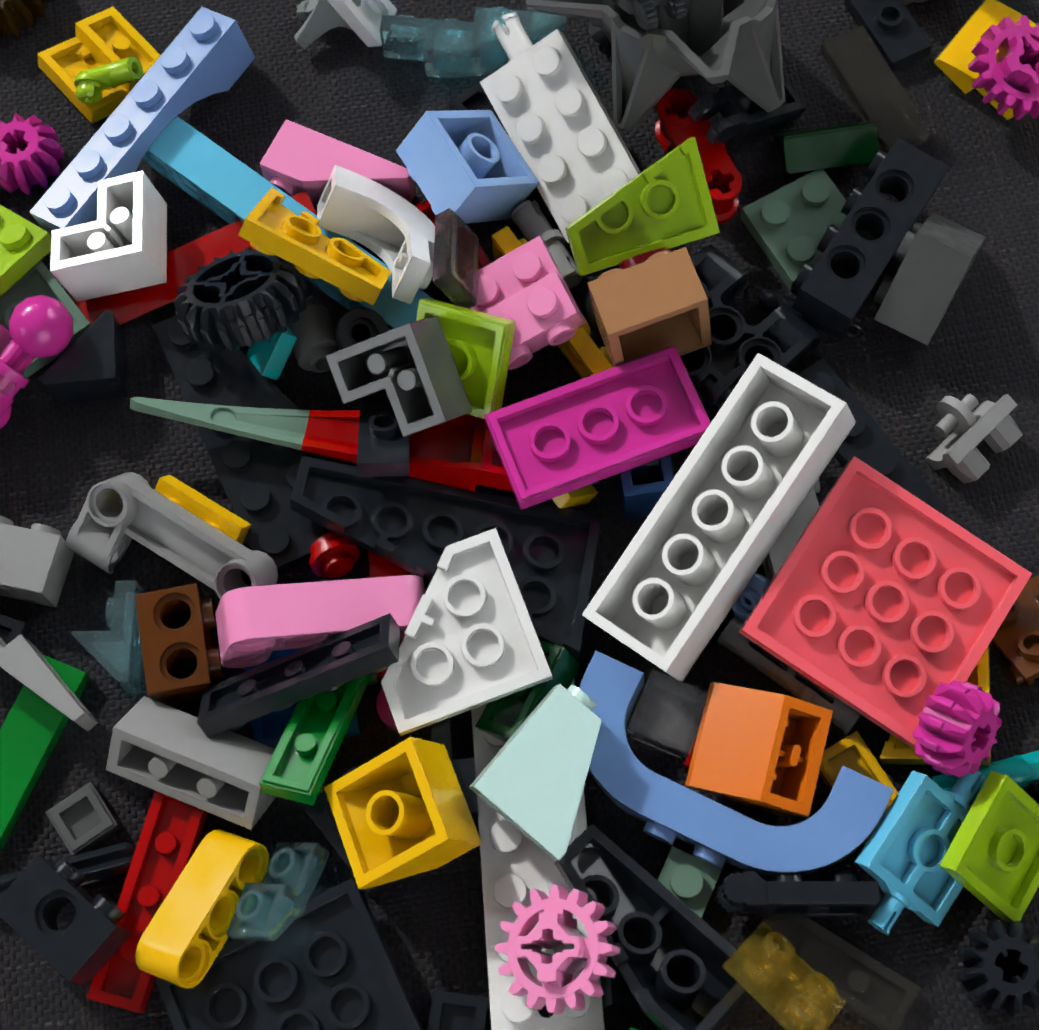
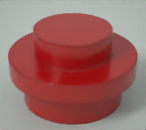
(333, 556)

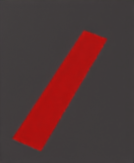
(180, 264)

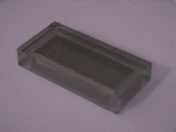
(456, 259)

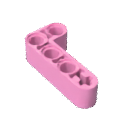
(298, 615)

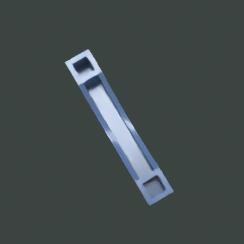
(198, 63)

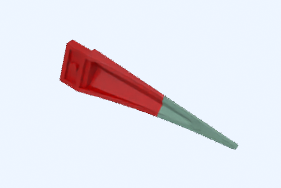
(449, 453)

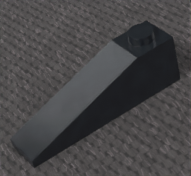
(665, 947)

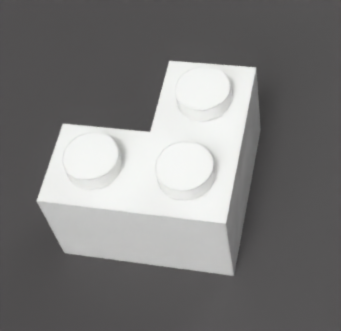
(120, 248)

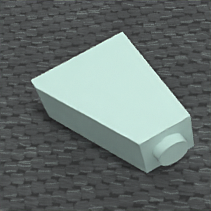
(544, 769)

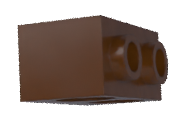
(167, 647)

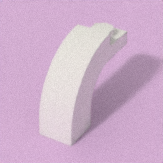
(383, 224)

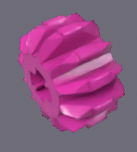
(28, 154)
(957, 728)

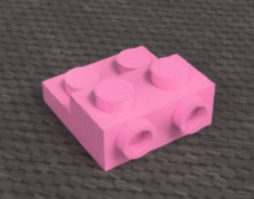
(533, 293)

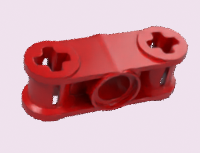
(677, 126)

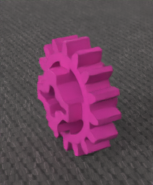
(1013, 72)

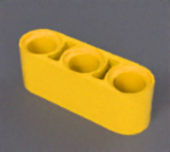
(200, 908)

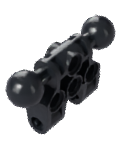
(720, 366)

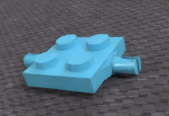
(910, 846)

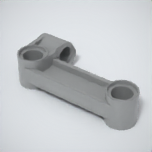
(165, 528)

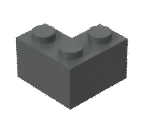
(931, 271)
(412, 368)

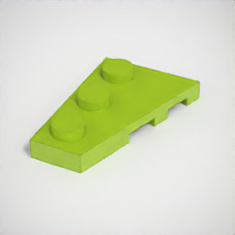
(652, 211)

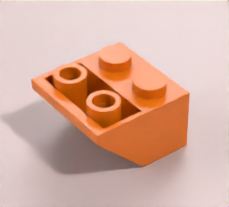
(759, 749)

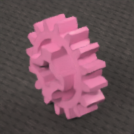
(560, 970)

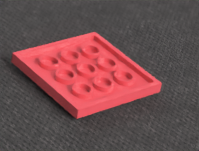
(884, 600)

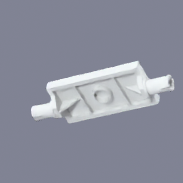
(557, 122)

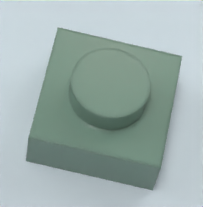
(689, 879)

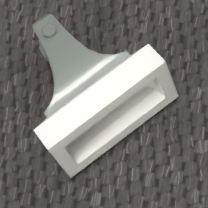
(358, 15)

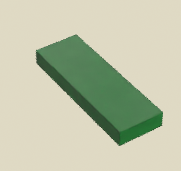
(312, 742)

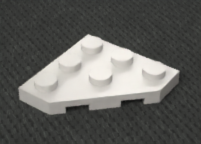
(465, 639)

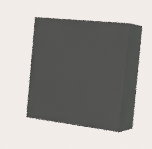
(83, 819)

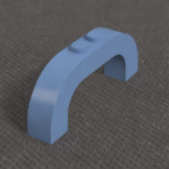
(712, 828)

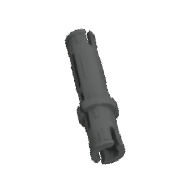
(843, 715)

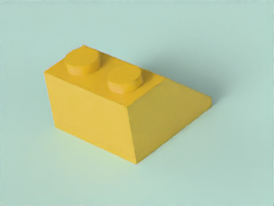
(402, 813)

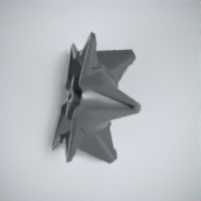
(715, 40)

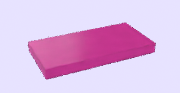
(597, 427)

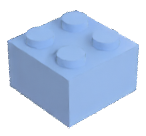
(467, 165)

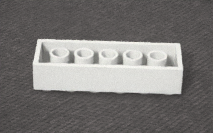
(720, 516)

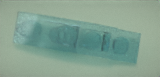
(458, 46)

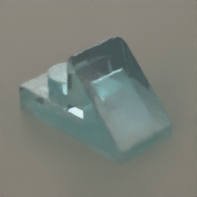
(120, 648)

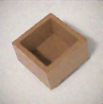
(651, 307)

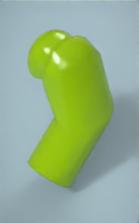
(103, 77)

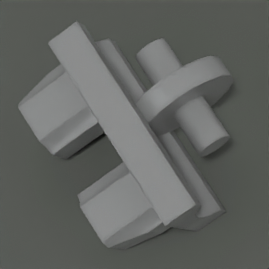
(987, 422)

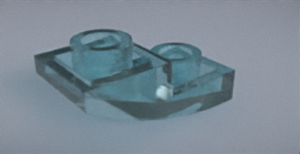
(272, 906)

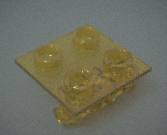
(784, 982)

